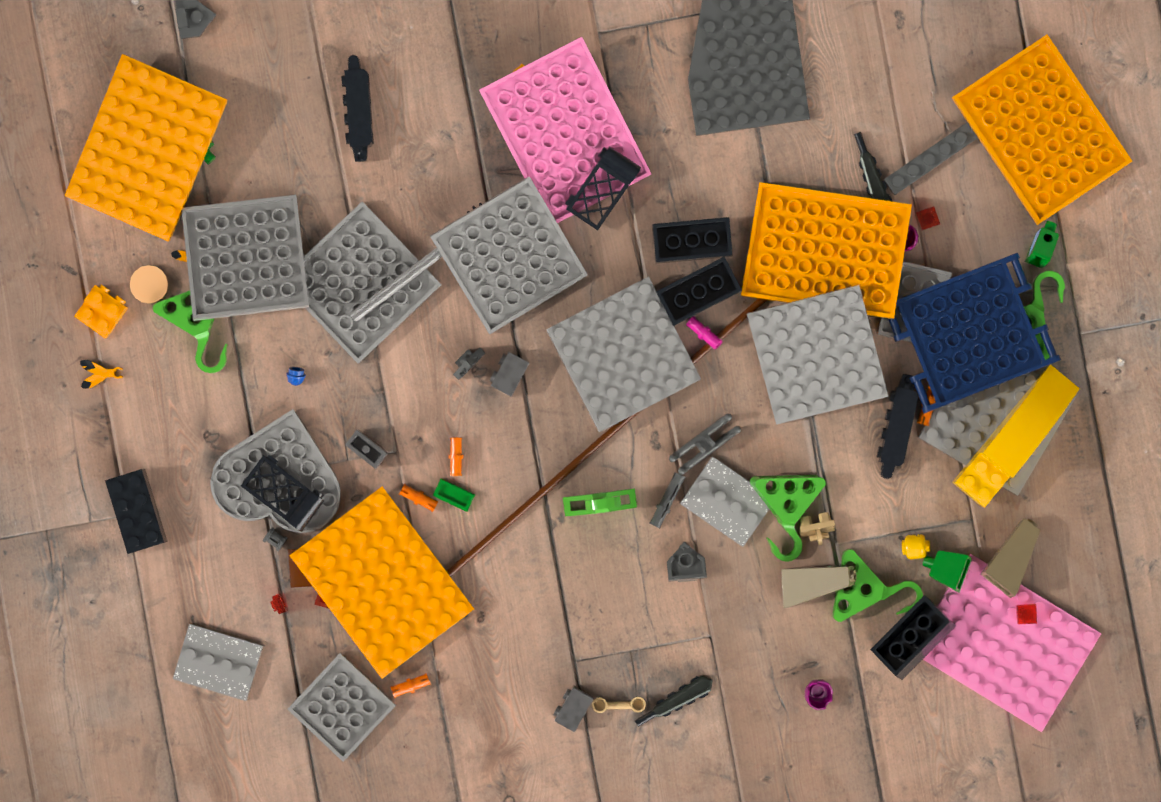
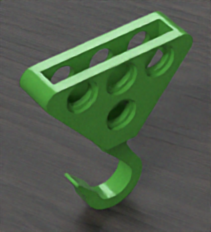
(1036, 309)
(201, 331)
(799, 499)
(600, 502)
(878, 591)

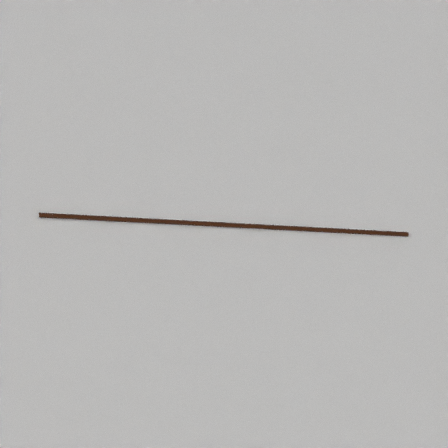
(586, 453)

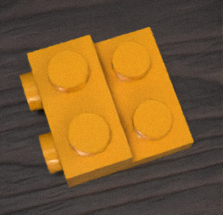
(101, 310)

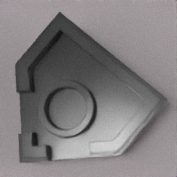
(192, 18)
(467, 361)
(686, 565)

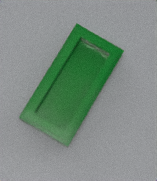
(453, 495)

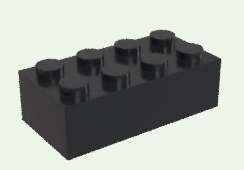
(692, 240)
(699, 291)
(136, 511)
(913, 637)

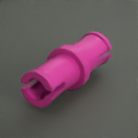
(704, 333)

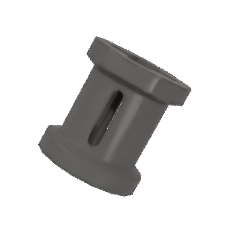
(275, 539)

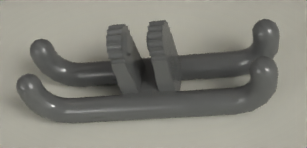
(704, 443)

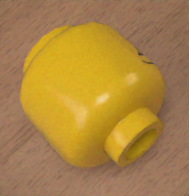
(915, 546)

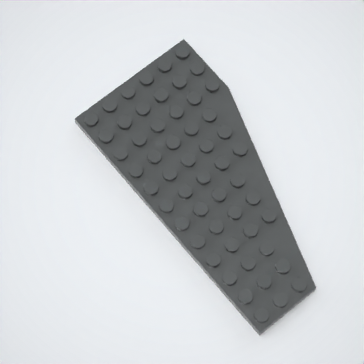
(746, 66)

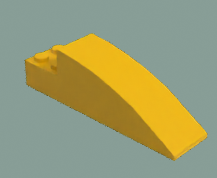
(1016, 436)

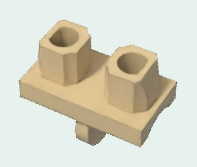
(818, 530)

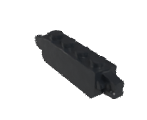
(358, 109)
(898, 426)

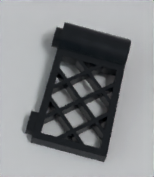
(615, 165)
(304, 506)

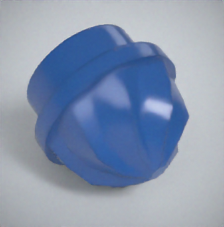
(295, 375)

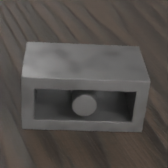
(509, 374)
(366, 449)
(573, 708)

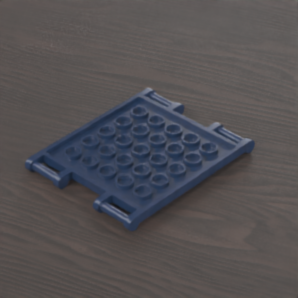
(972, 333)

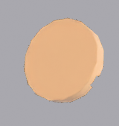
(149, 284)

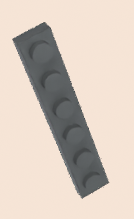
(930, 158)

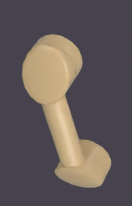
(637, 705)

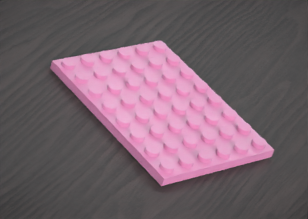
(558, 121)
(1008, 662)

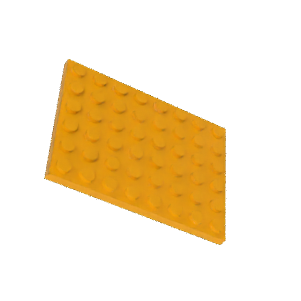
(1042, 129)
(146, 147)
(824, 243)
(382, 582)

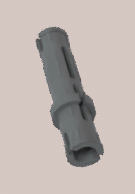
(667, 500)

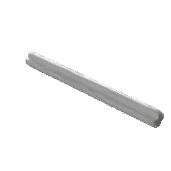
(395, 285)

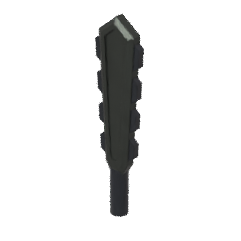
(872, 175)
(686, 694)

